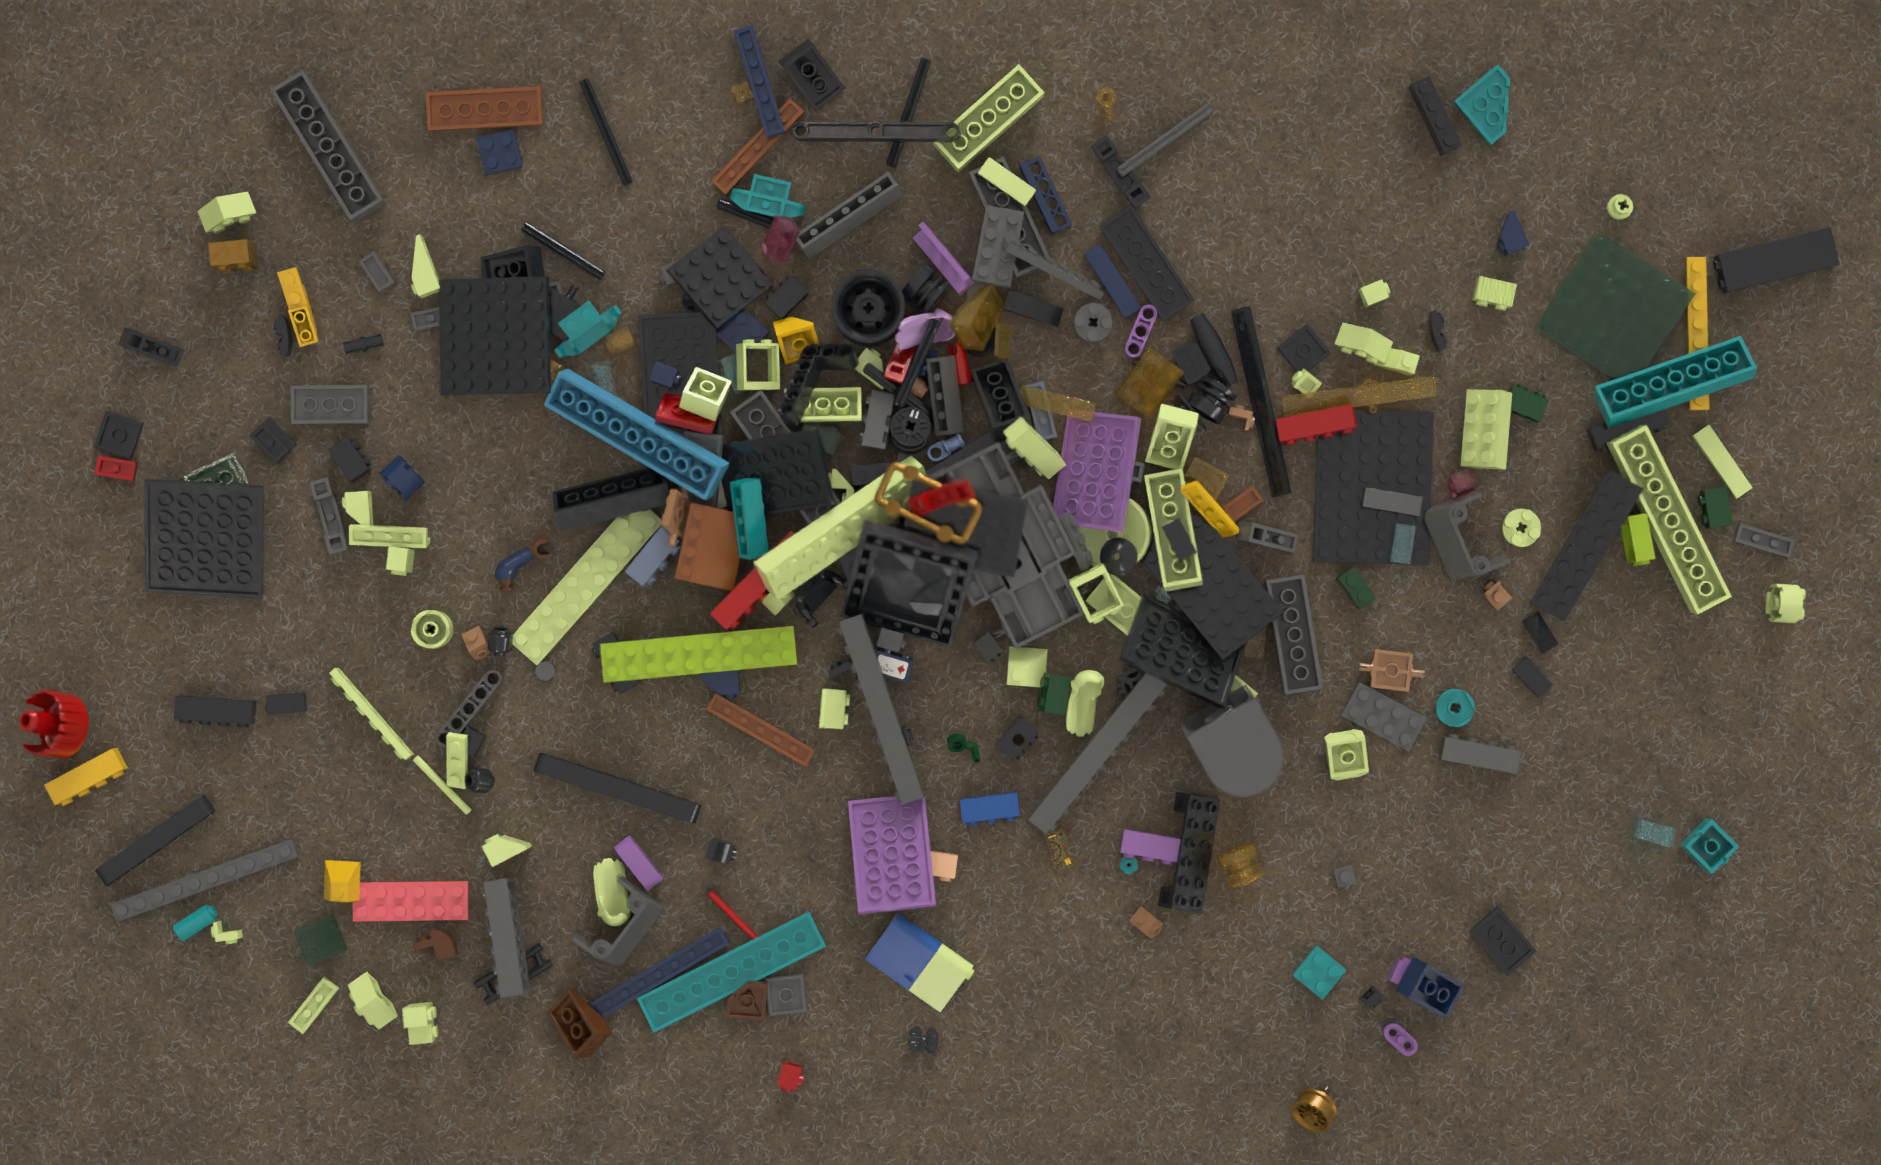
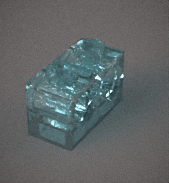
(1653, 832)

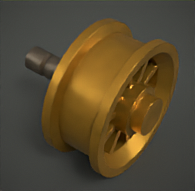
(1314, 1110)

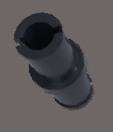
(363, 344)

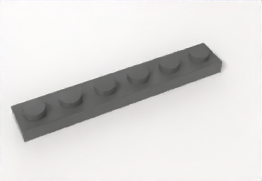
(1047, 265)

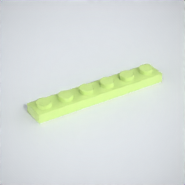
(367, 709)

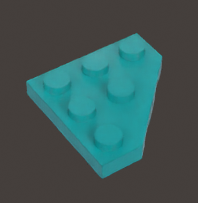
(1487, 104)

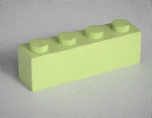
(1034, 448)

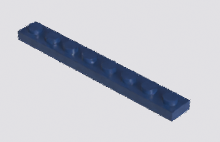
(660, 972)

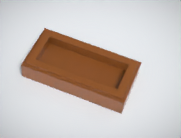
(1242, 503)

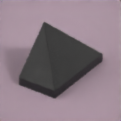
(1540, 632)

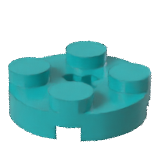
(1464, 712)

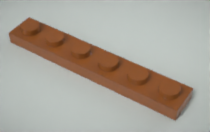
(754, 150)
(760, 729)

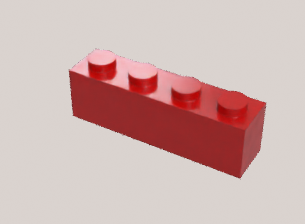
(1316, 423)

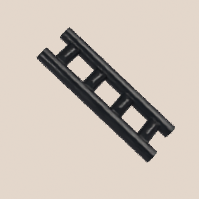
(542, 966)

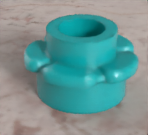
(1128, 870)

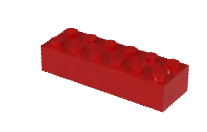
(742, 598)

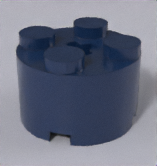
(402, 477)

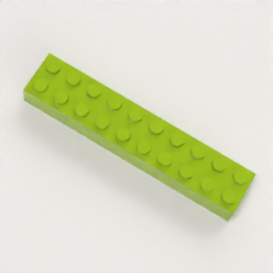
(698, 654)

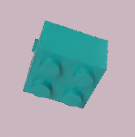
(1709, 846)

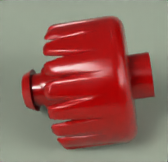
(61, 724)

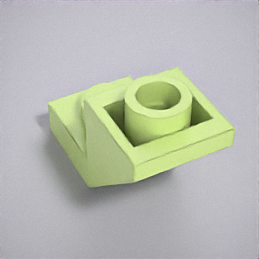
(838, 482)

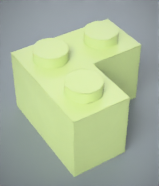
(226, 211)
(1364, 343)
(370, 1001)
(420, 1022)

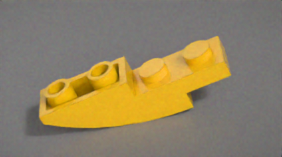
(299, 306)

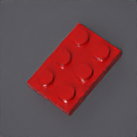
(671, 414)

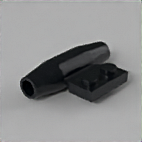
(1205, 354)

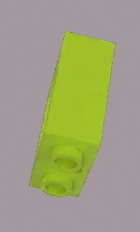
(1637, 540)

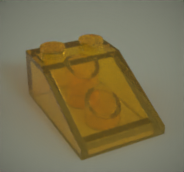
(977, 318)

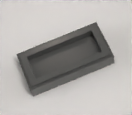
(376, 272)

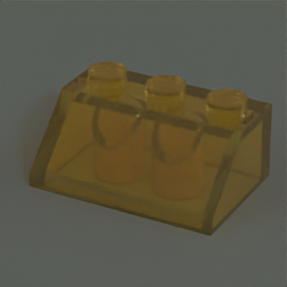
(1149, 382)

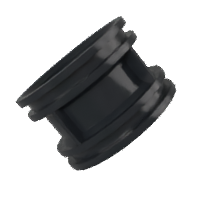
(845, 295)

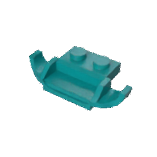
(767, 197)
(585, 328)

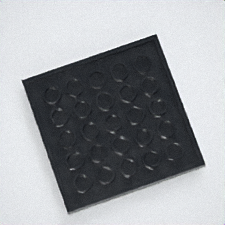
(495, 336)
(204, 538)

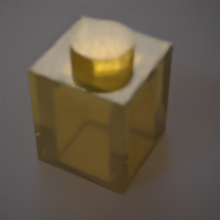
(620, 341)

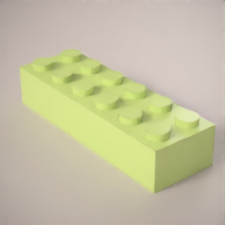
(990, 117)
(1167, 505)

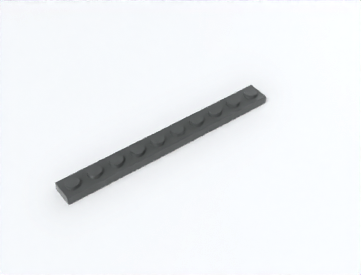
(204, 880)

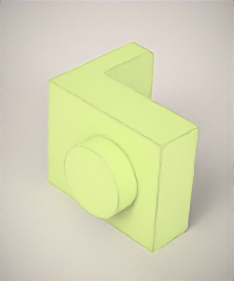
(1305, 381)
(229, 936)

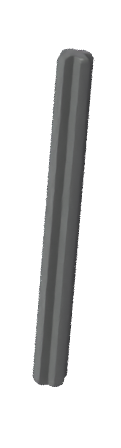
(1164, 140)

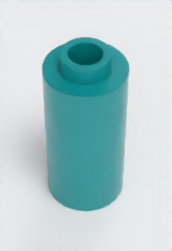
(195, 922)

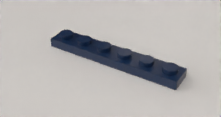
(759, 82)

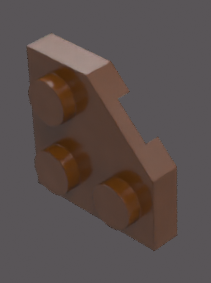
(748, 1001)

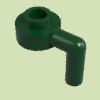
(957, 743)

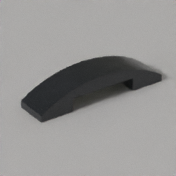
(1128, 184)

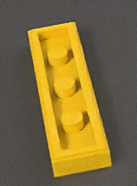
(1209, 509)

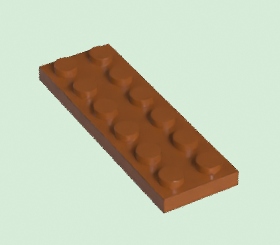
(484, 108)

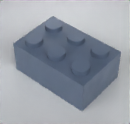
(653, 558)

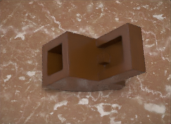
(441, 940)

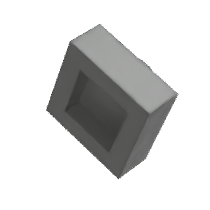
(1344, 876)

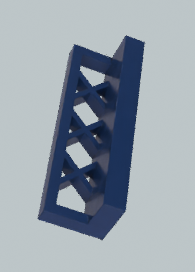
(1038, 195)

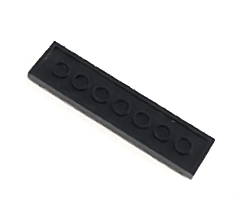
(1586, 545)

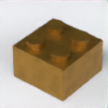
(233, 255)

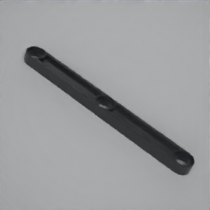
(889, 131)

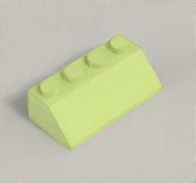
(834, 405)

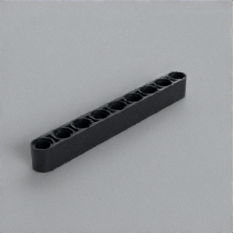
(617, 788)

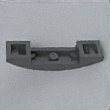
(330, 516)

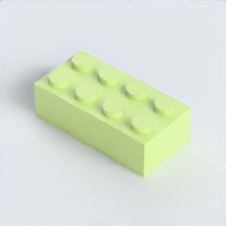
(1486, 429)

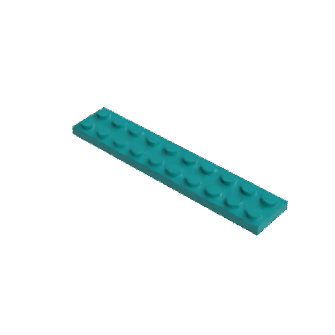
(730, 971)

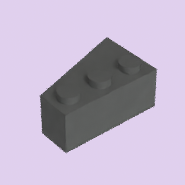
(877, 420)

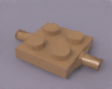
(676, 515)
(1391, 670)

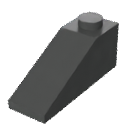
(1267, 536)

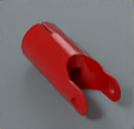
(963, 371)

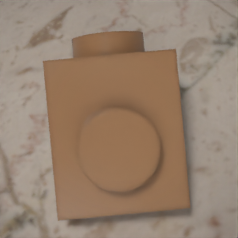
(1239, 412)
(476, 643)
(1146, 922)

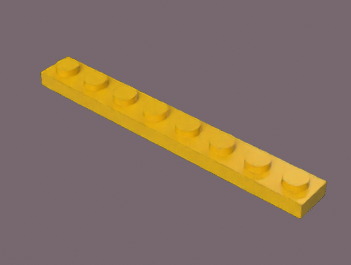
(1697, 316)

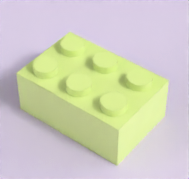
(1171, 437)

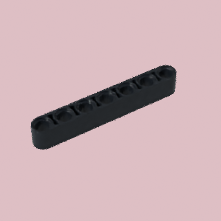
(155, 840)

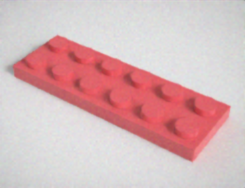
(412, 901)

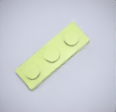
(457, 760)

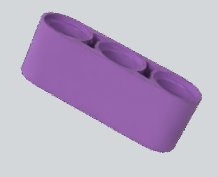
(1142, 322)
(638, 863)

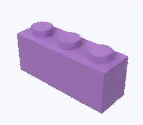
(1149, 846)

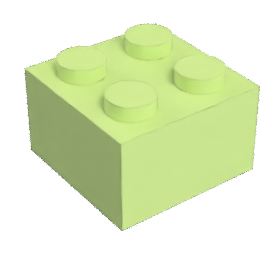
(705, 394)

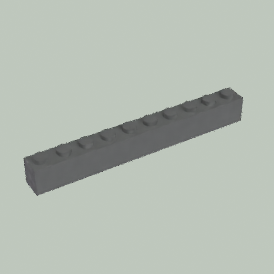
(882, 709)
(1096, 752)

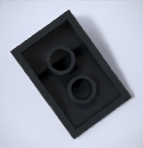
(811, 74)
(516, 262)

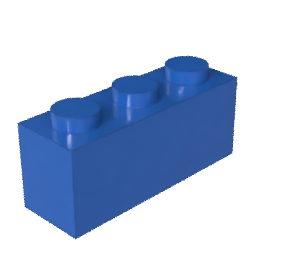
(989, 808)

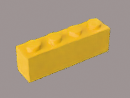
(86, 776)

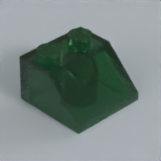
(320, 940)

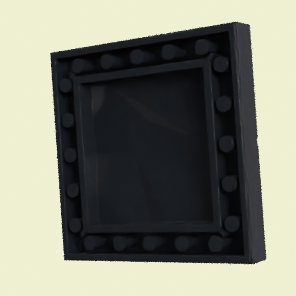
(908, 583)

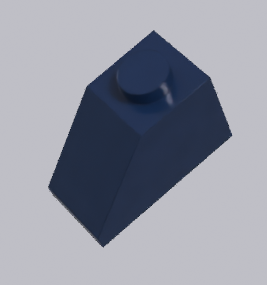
(1511, 235)
(724, 682)

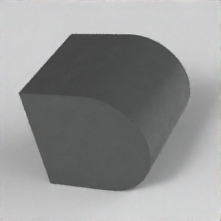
(1236, 744)

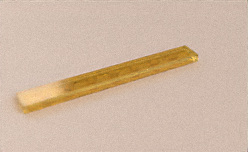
(1360, 395)

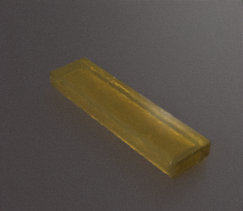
(1058, 403)

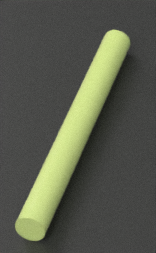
(442, 785)

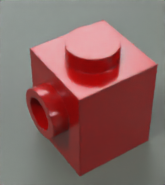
(790, 1076)

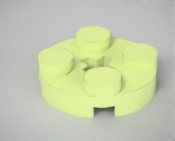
(1516, 537)

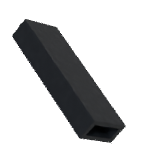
(1776, 260)

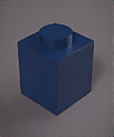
(665, 375)

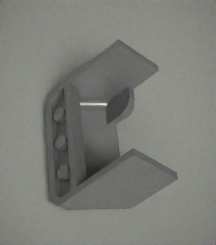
(1450, 546)
(646, 913)

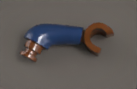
(508, 567)

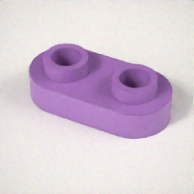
(1400, 1038)

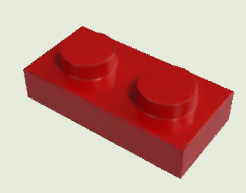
(116, 468)

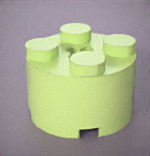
(1785, 603)
(421, 628)

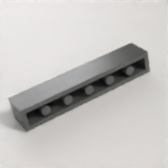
(848, 215)

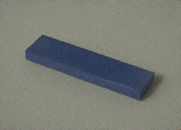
(1112, 281)

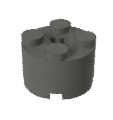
(1092, 312)

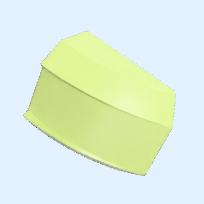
(1346, 754)

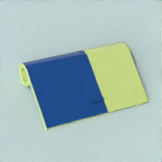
(919, 962)

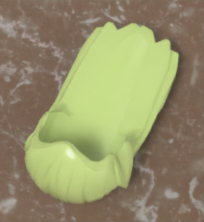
(1082, 702)
(610, 894)

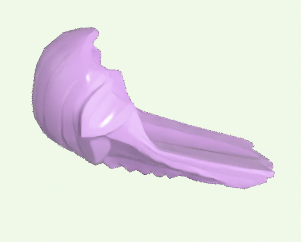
(913, 328)

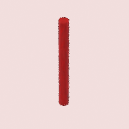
(732, 915)

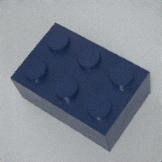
(1429, 987)

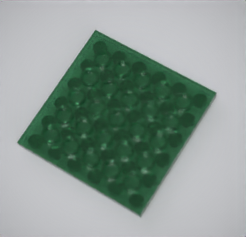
(1614, 309)

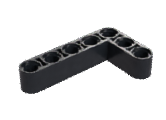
(805, 375)

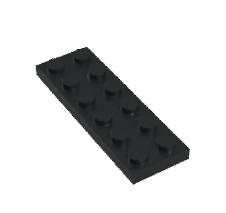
(1146, 263)

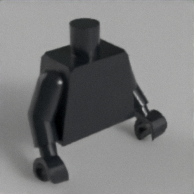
(815, 591)

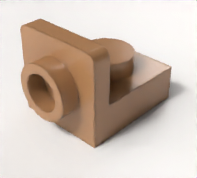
(1496, 594)

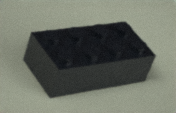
(999, 396)

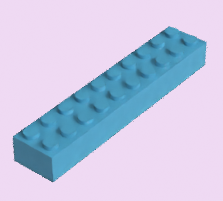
(636, 434)

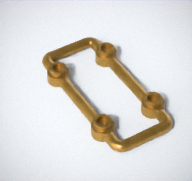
(895, 508)

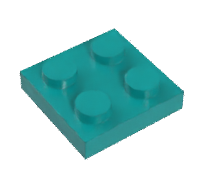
(1319, 972)

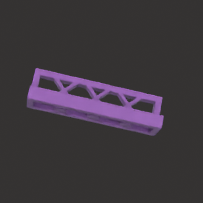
(943, 259)

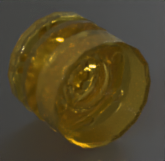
(1240, 864)

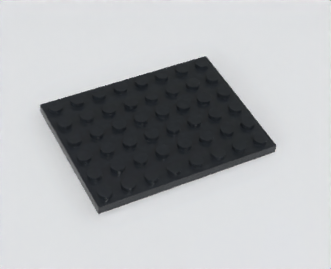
(1385, 454)

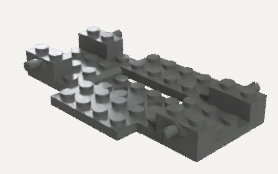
(1034, 600)

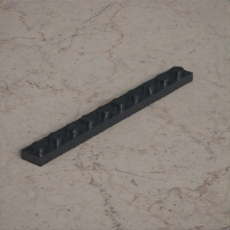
(1261, 401)

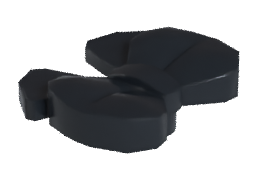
(916, 1042)

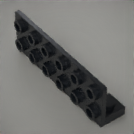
(1193, 854)

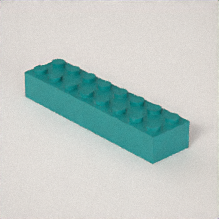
(1674, 382)

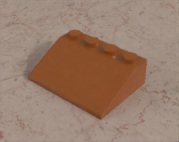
(709, 548)

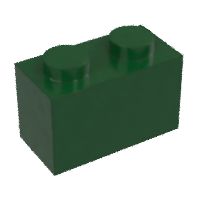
(1528, 404)
(1715, 507)
(1355, 588)
(1054, 694)

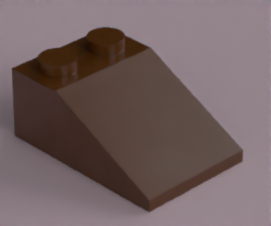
(579, 1024)

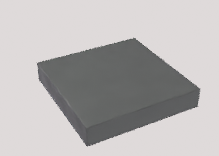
(786, 994)

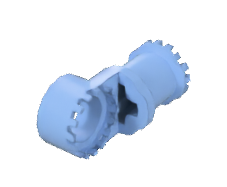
(946, 447)

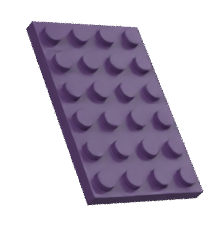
(1097, 470)
(891, 854)

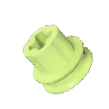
(1614, 209)

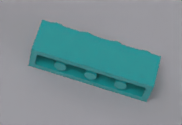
(749, 518)

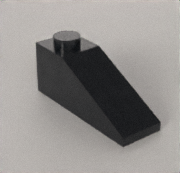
(1033, 308)
(150, 347)

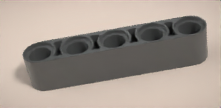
(477, 702)

